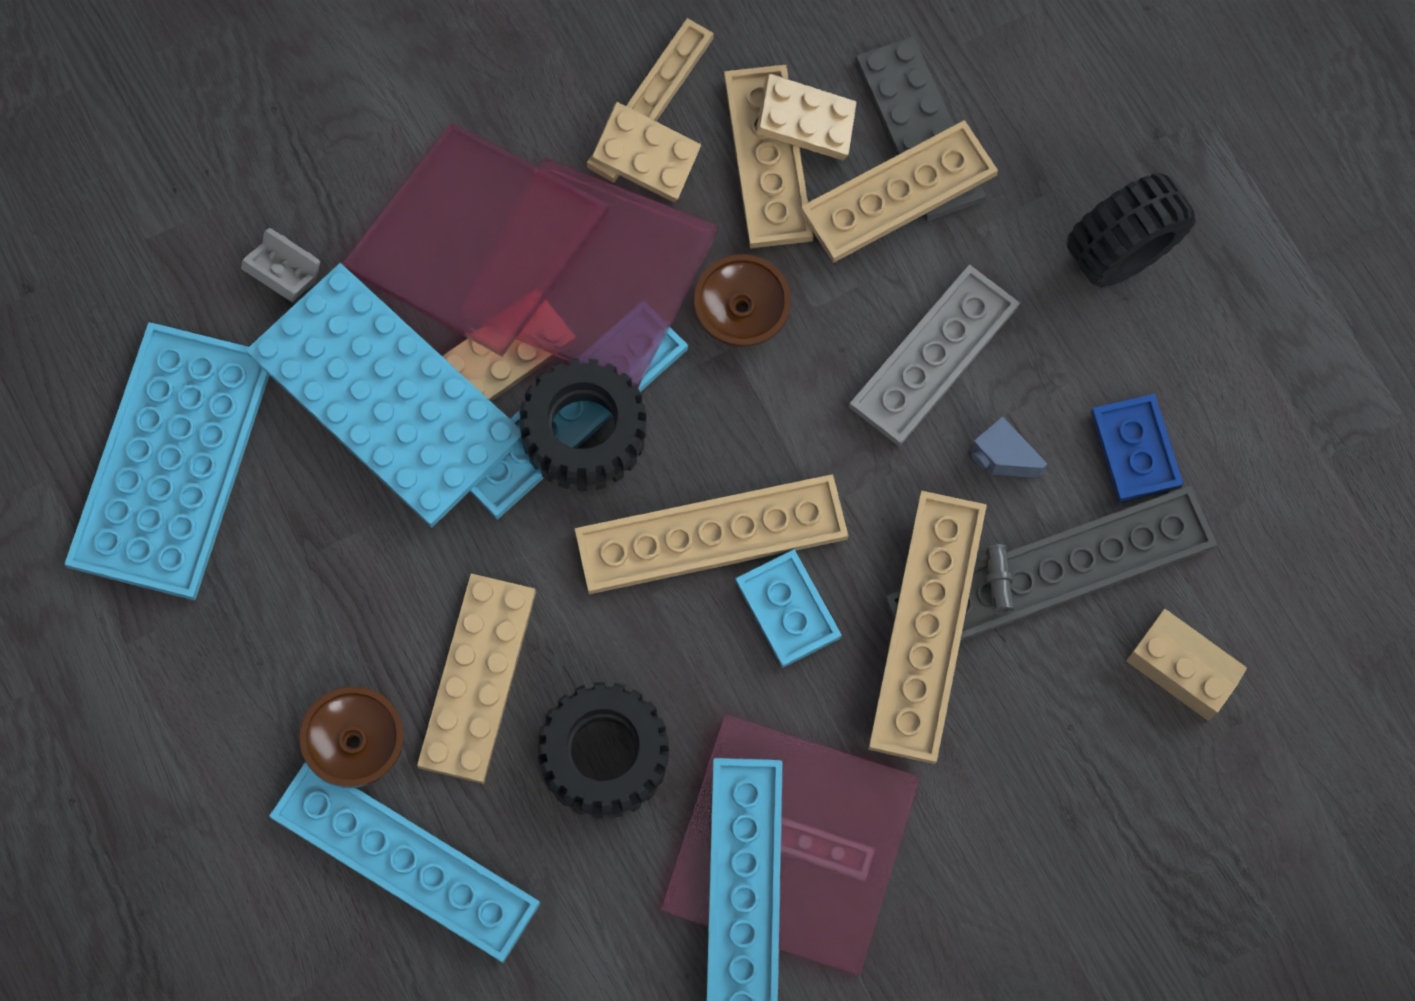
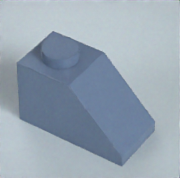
(1006, 452)

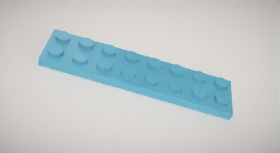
(572, 426)
(407, 862)
(745, 880)

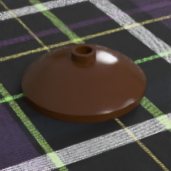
(744, 282)
(346, 716)

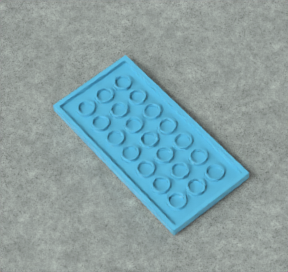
(385, 394)
(169, 462)

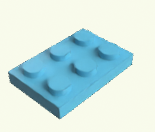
(788, 608)

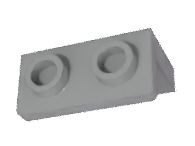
(282, 265)

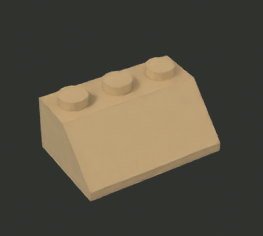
(1187, 665)

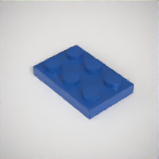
(1136, 448)

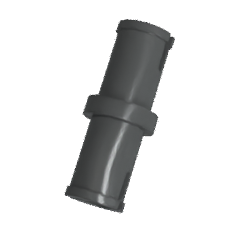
(999, 579)

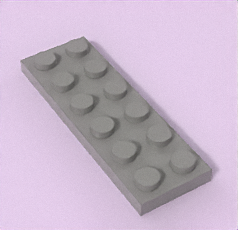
(934, 355)

